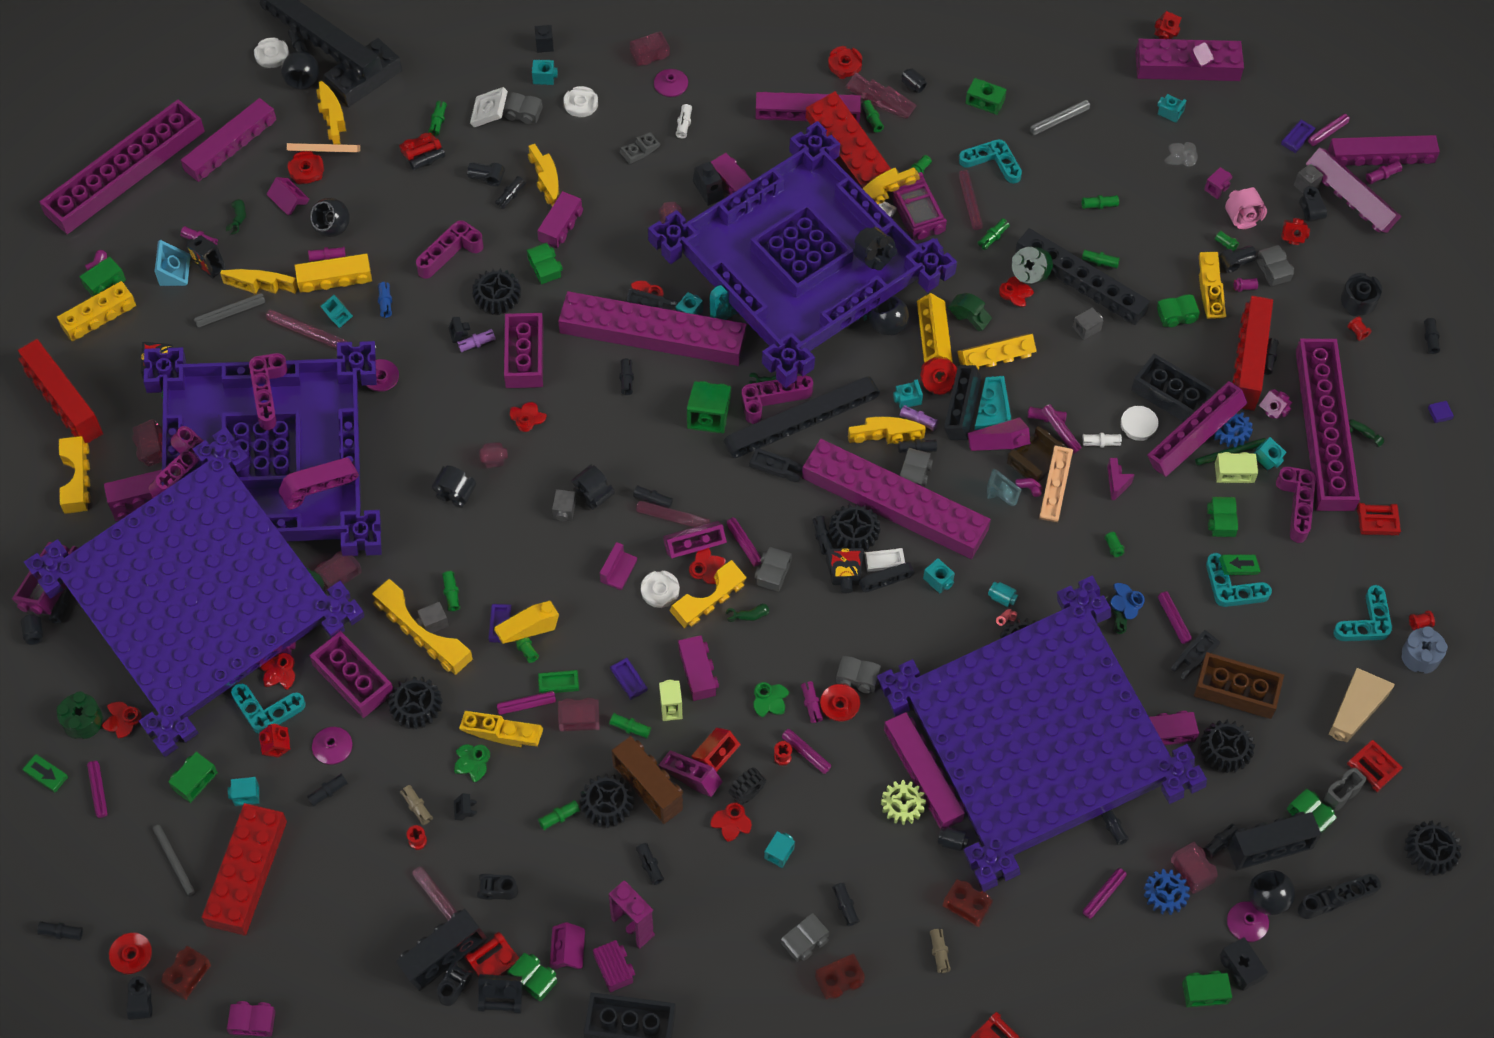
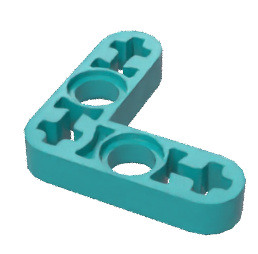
(993, 153)
(720, 305)
(1227, 589)
(1371, 625)
(260, 714)

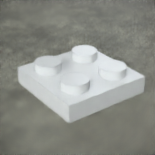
(488, 107)

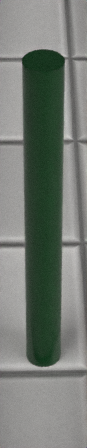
(1234, 450)

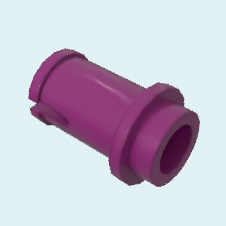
(1245, 284)

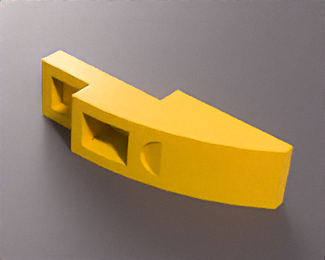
(331, 112)
(546, 173)
(889, 181)
(1211, 285)
(891, 428)
(499, 730)

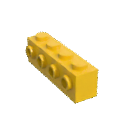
(333, 273)
(96, 311)
(934, 327)
(997, 351)

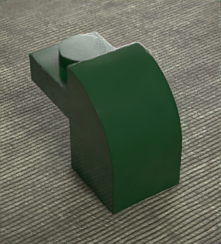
(971, 308)

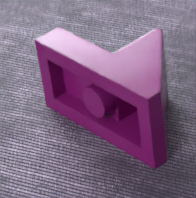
(1117, 481)

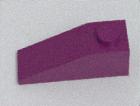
(1000, 436)
(692, 773)

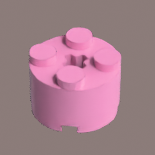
(1245, 208)

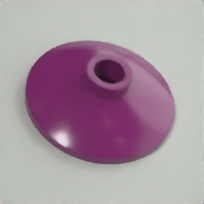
(671, 82)
(389, 373)
(332, 753)
(1241, 927)

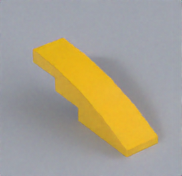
(256, 279)

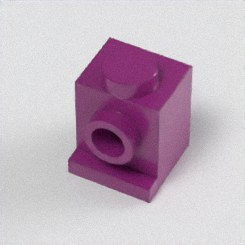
(1218, 182)

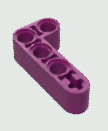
(446, 246)
(262, 376)
(803, 391)
(177, 466)
(316, 479)
(1304, 506)

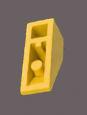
(529, 622)

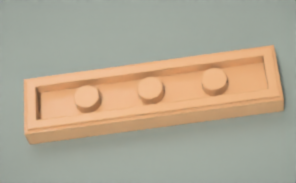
(322, 147)
(1056, 484)

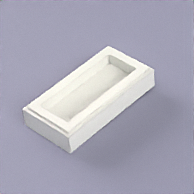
(883, 559)

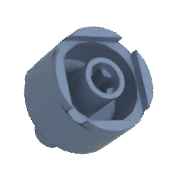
(1424, 650)

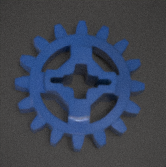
(1235, 431)
(1161, 898)

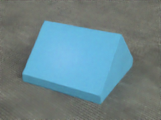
(171, 265)

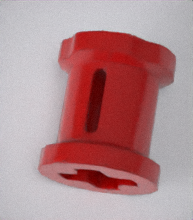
(1359, 328)
(1422, 620)
(782, 759)
(413, 831)

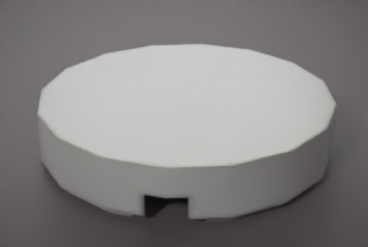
(271, 52)
(580, 101)
(1139, 423)
(660, 589)

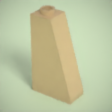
(1360, 701)

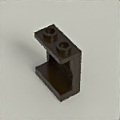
(1034, 458)

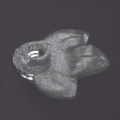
(1182, 154)

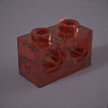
(964, 907)
(837, 972)
(190, 974)

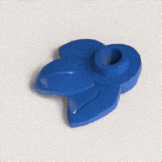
(1127, 600)

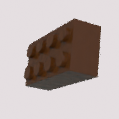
(1239, 685)
(647, 779)

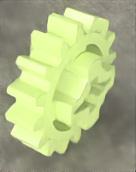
(894, 802)

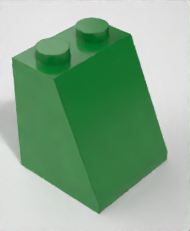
(708, 407)

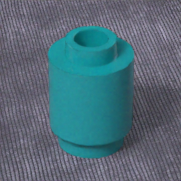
(1003, 594)

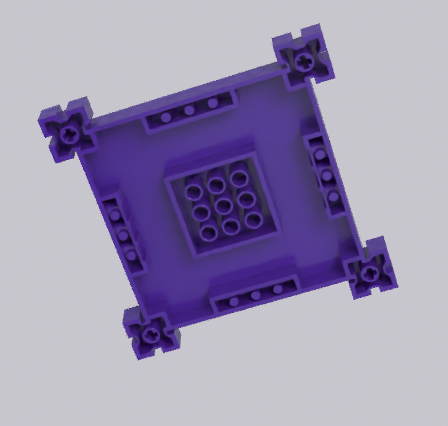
(789, 253)
(313, 427)
(194, 590)
(1040, 732)

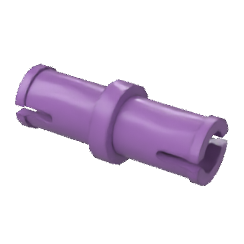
(476, 340)
(919, 417)

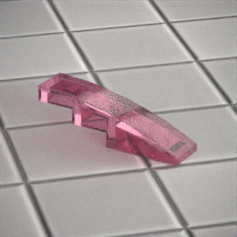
(880, 96)

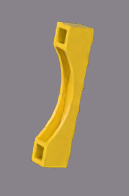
(448, 651)

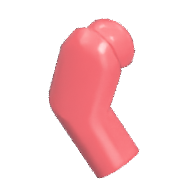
(1005, 616)

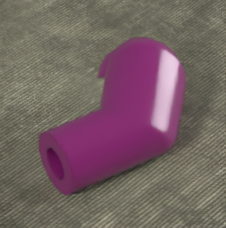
(99, 257)
(1033, 485)

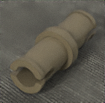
(416, 805)
(940, 951)

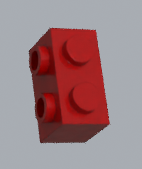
(716, 748)

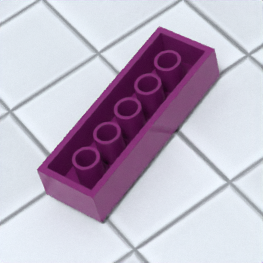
(1172, 61)

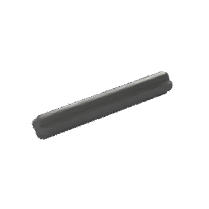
(1059, 117)
(229, 310)

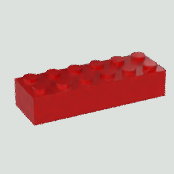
(857, 152)
(1253, 349)
(59, 392)
(244, 869)

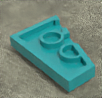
(993, 404)

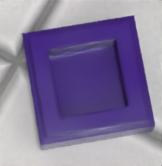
(1440, 411)

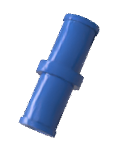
(384, 299)

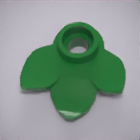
(772, 701)
(470, 763)

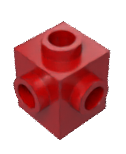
(1167, 26)
(1291, 226)
(274, 740)

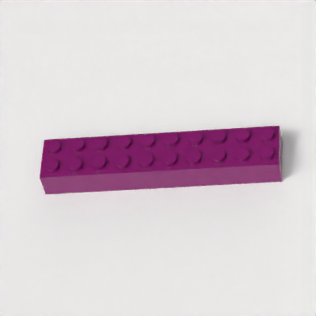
(122, 166)
(652, 328)
(1327, 425)
(896, 498)

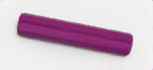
(1328, 129)
(1061, 428)
(744, 541)
(1174, 617)
(526, 702)
(806, 751)
(97, 789)
(1104, 893)

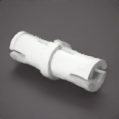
(684, 121)
(1102, 440)

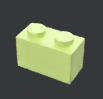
(1236, 468)
(670, 700)

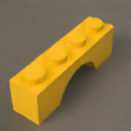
(74, 495)
(689, 608)

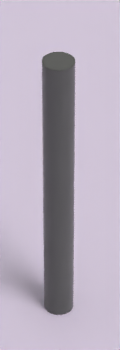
(174, 860)

